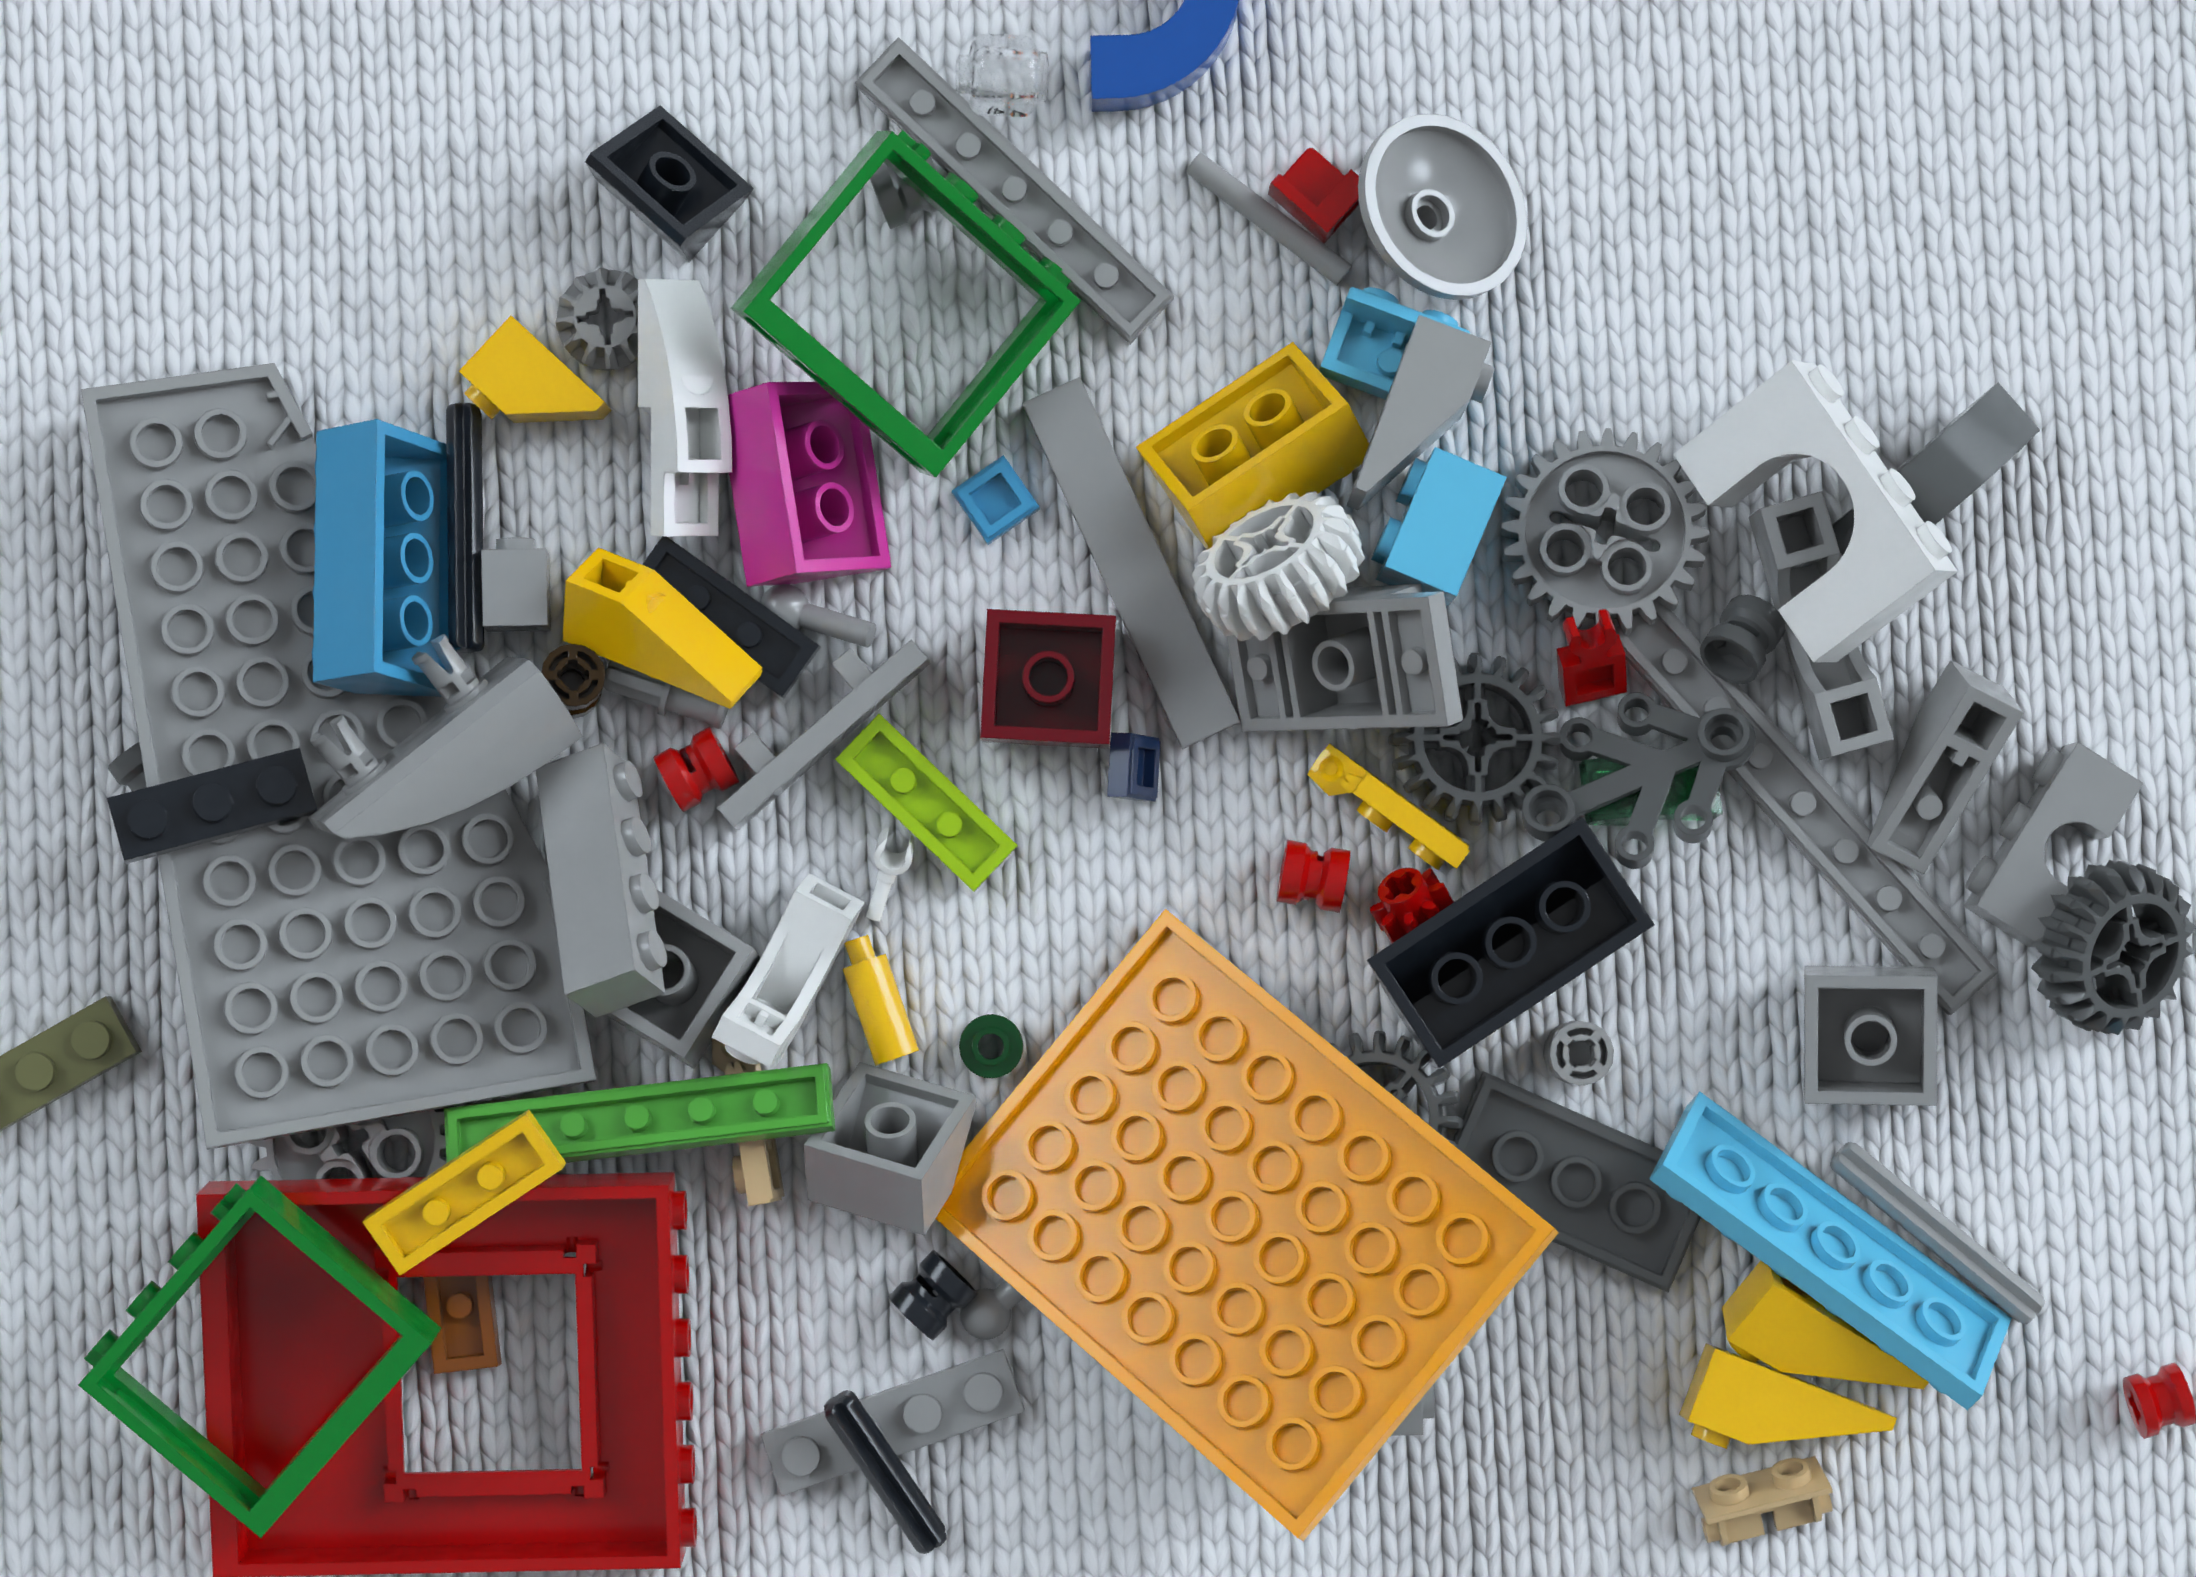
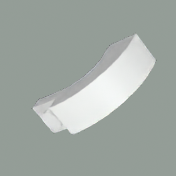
(789, 973)

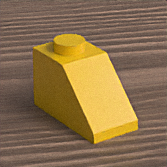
(527, 381)

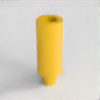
(878, 1002)

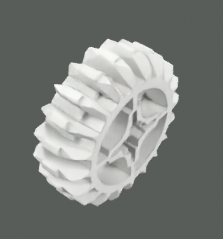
(1278, 566)

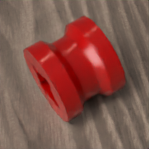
(2159, 1400)

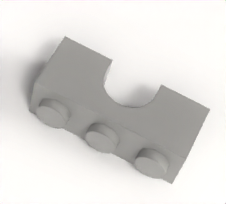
(2072, 790)

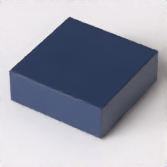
(1133, 767)

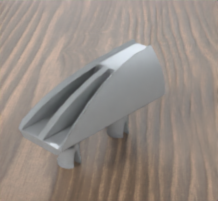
(470, 750)

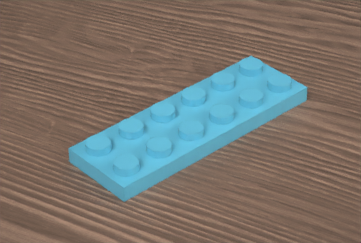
(1832, 1250)

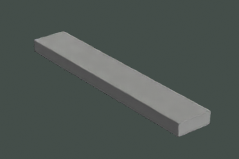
(1015, 189)
(1131, 563)

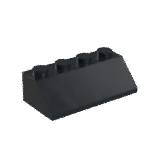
(1509, 943)

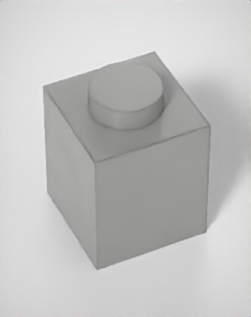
(516, 586)

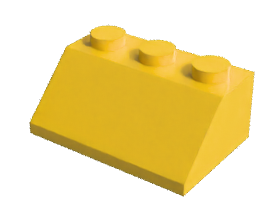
(1256, 442)

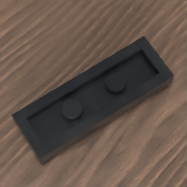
(757, 630)
(212, 805)

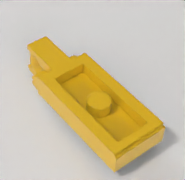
(1385, 806)

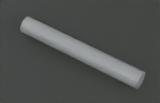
(1268, 218)

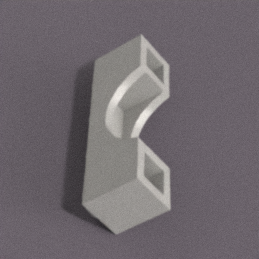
(1840, 696)

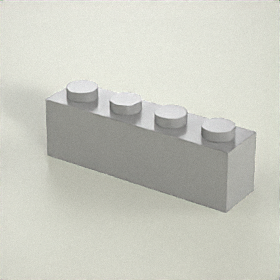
(601, 880)

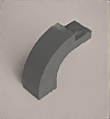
(1959, 458)

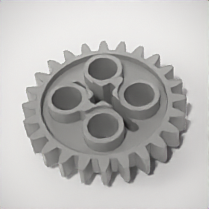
(1621, 478)
(295, 1160)

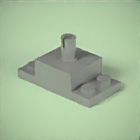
(1363, 664)

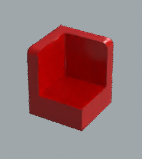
(1316, 194)

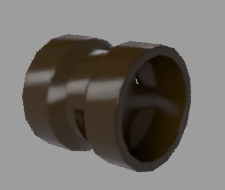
(577, 693)

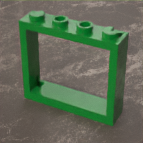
(995, 237)
(185, 1446)

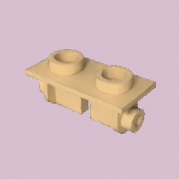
(1790, 1489)

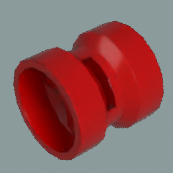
(711, 766)
(1313, 876)

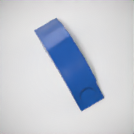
(1162, 62)

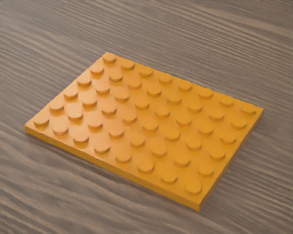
(1239, 1223)

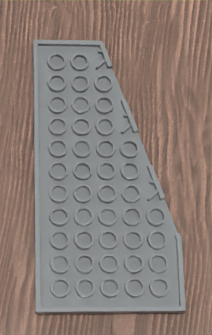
(308, 963)

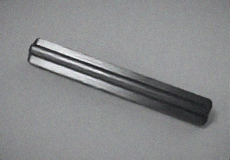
(464, 526)

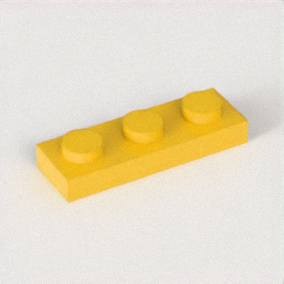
(464, 1192)

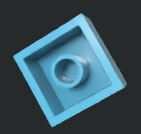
(1441, 526)

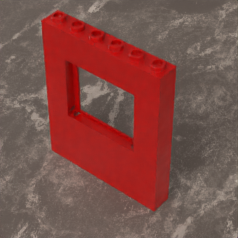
(295, 1342)

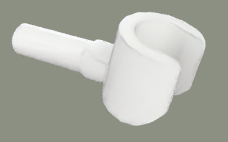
(889, 866)

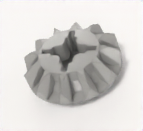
(586, 340)

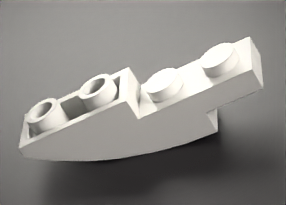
(689, 404)

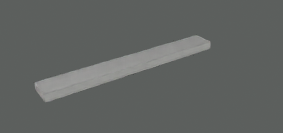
(1812, 814)

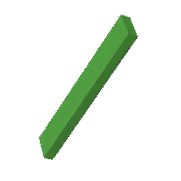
(662, 1114)

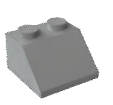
(890, 1148)

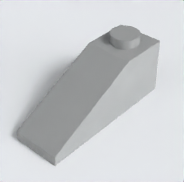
(1427, 397)
(1942, 764)

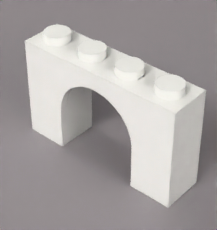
(1891, 552)

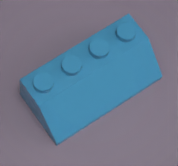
(379, 558)

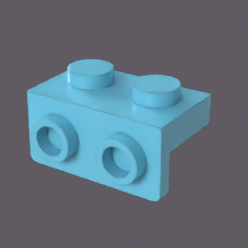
(1372, 340)

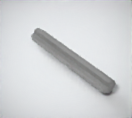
(1937, 1233)

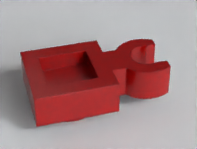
(1592, 662)

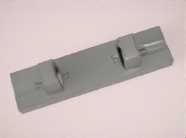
(778, 772)

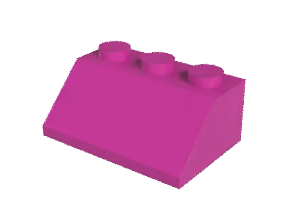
(803, 486)

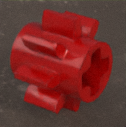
(1408, 901)

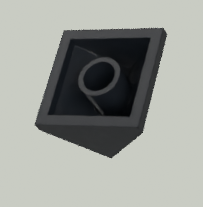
(669, 180)

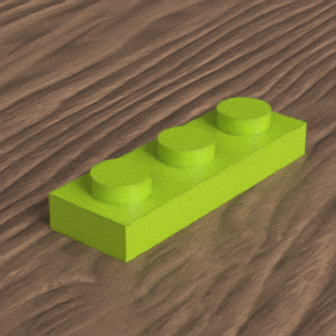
(926, 802)

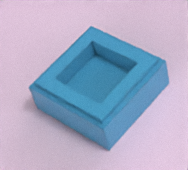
(995, 500)

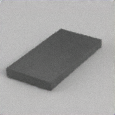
(1579, 1180)

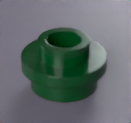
(970, 1046)

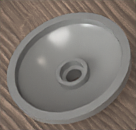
(1459, 191)

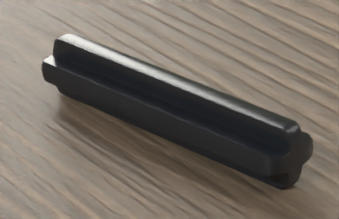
(885, 1471)

